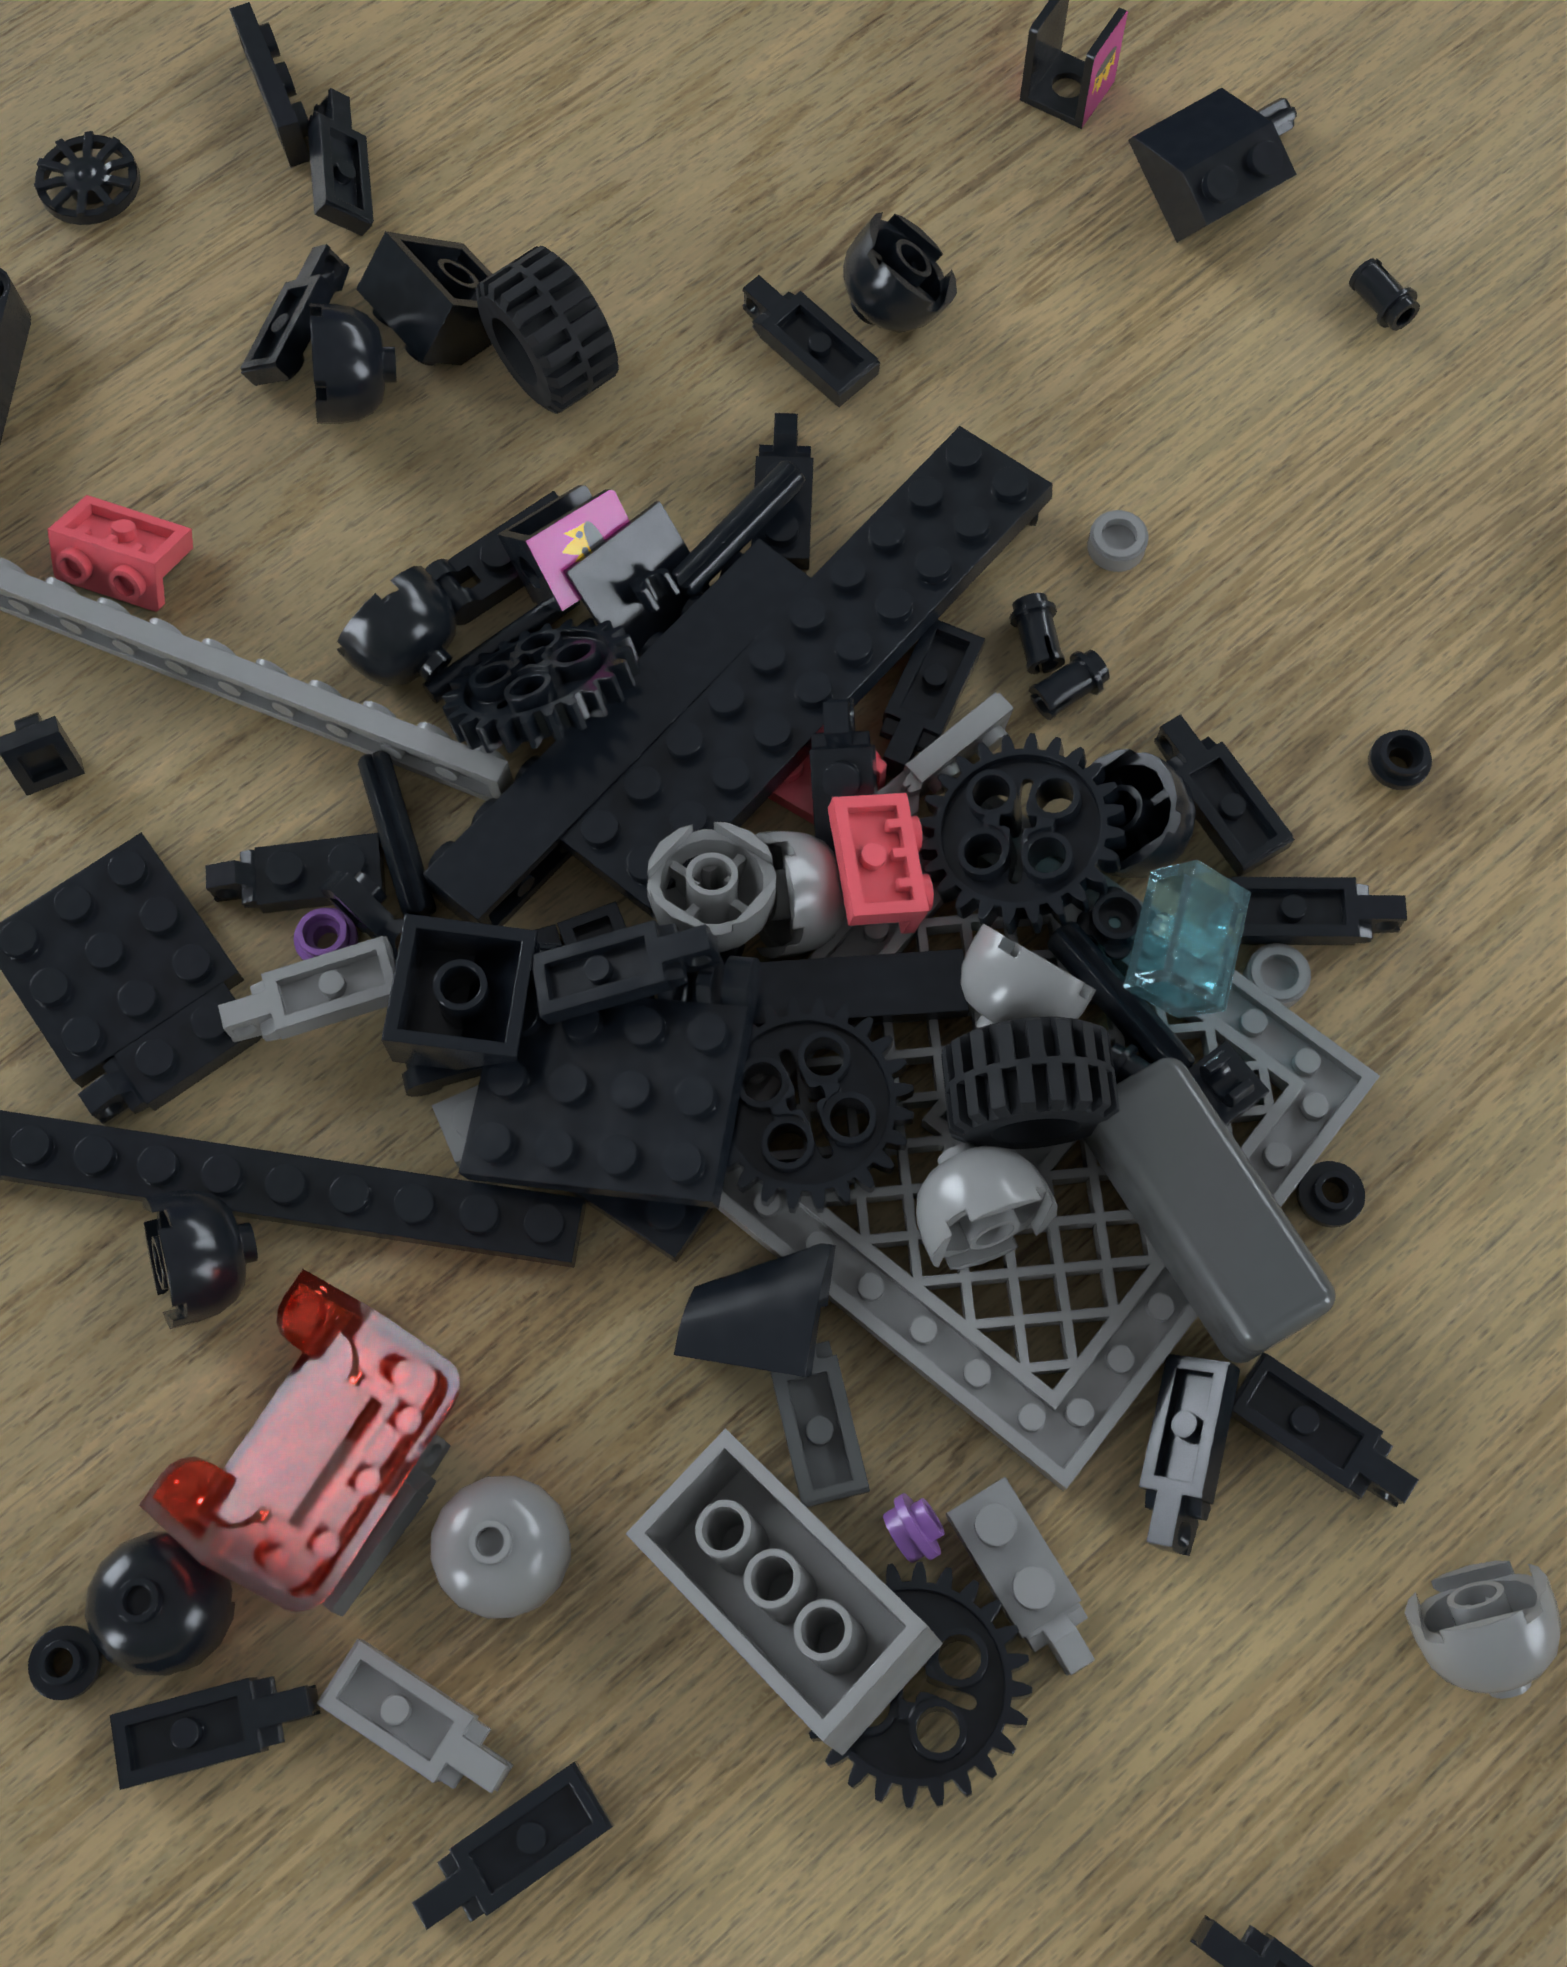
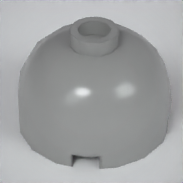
(723, 887)
(807, 895)
(1014, 983)
(978, 1204)
(500, 1547)
(1488, 1627)

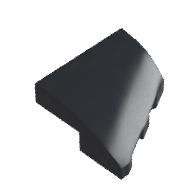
(761, 1314)

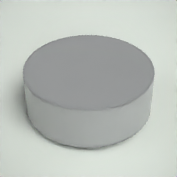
(1117, 540)
(1279, 972)

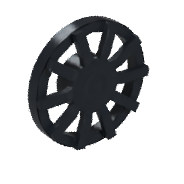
(87, 179)

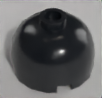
(896, 276)
(348, 363)
(403, 632)
(1156, 811)
(197, 1253)
(157, 1607)

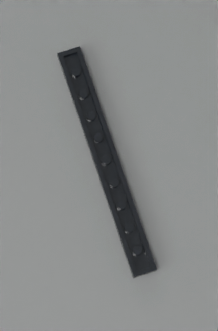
(294, 1188)

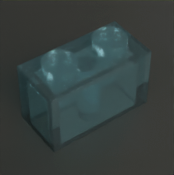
(1187, 940)

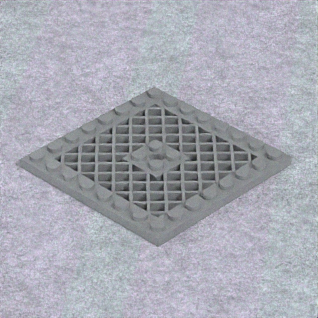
(1063, 1425)

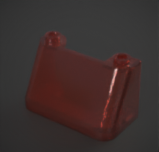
(317, 1457)

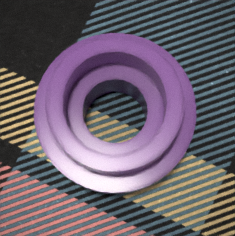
(320, 922)
(914, 1528)

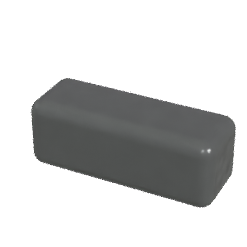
(1209, 1213)

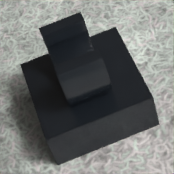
(40, 753)
(1228, 1082)

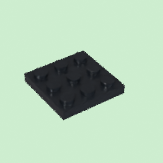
(110, 957)

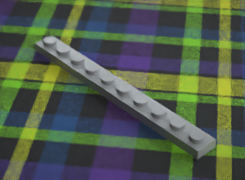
(255, 685)

